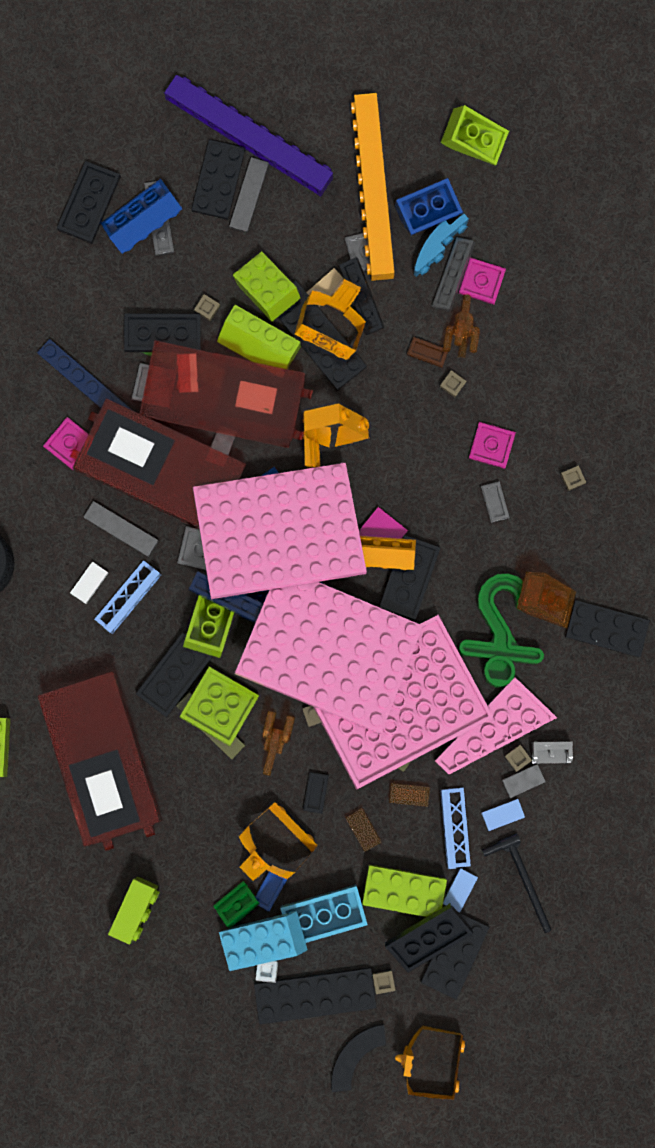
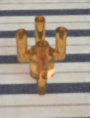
(462, 330)
(275, 739)

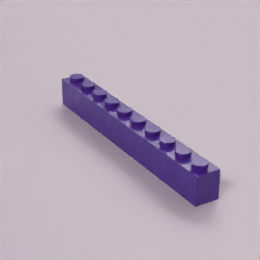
(249, 135)

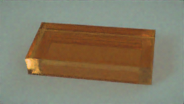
(409, 795)
(363, 830)

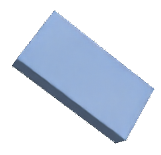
(503, 814)
(460, 889)

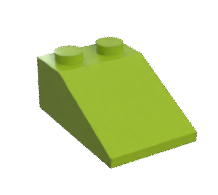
(474, 135)

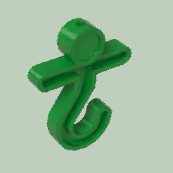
(503, 648)

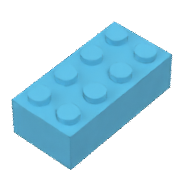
(329, 913)
(263, 941)

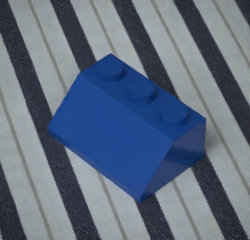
(428, 207)

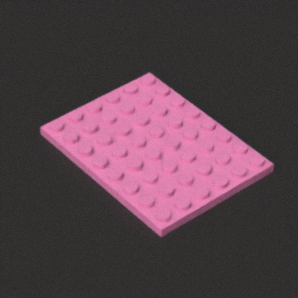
(279, 530)
(330, 652)
(430, 709)

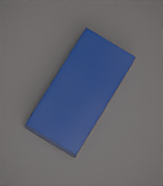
(270, 890)

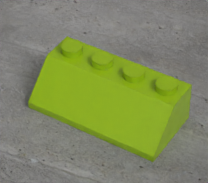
(257, 340)

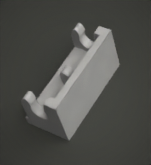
(552, 752)

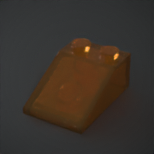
(546, 599)

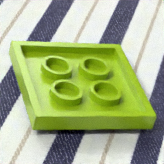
(219, 706)

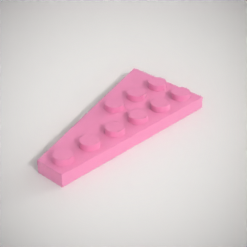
(514, 714)

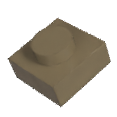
(207, 307)
(453, 384)
(573, 478)
(311, 716)
(518, 758)
(383, 982)

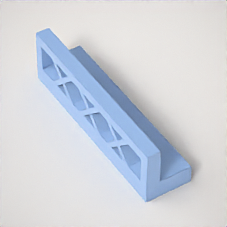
(134, 598)
(448, 828)

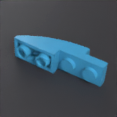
(433, 247)

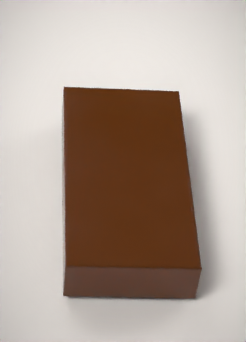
(427, 352)

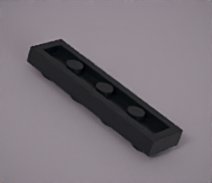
(364, 300)

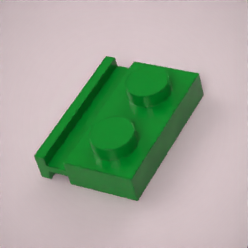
(236, 904)

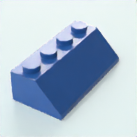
(141, 216)

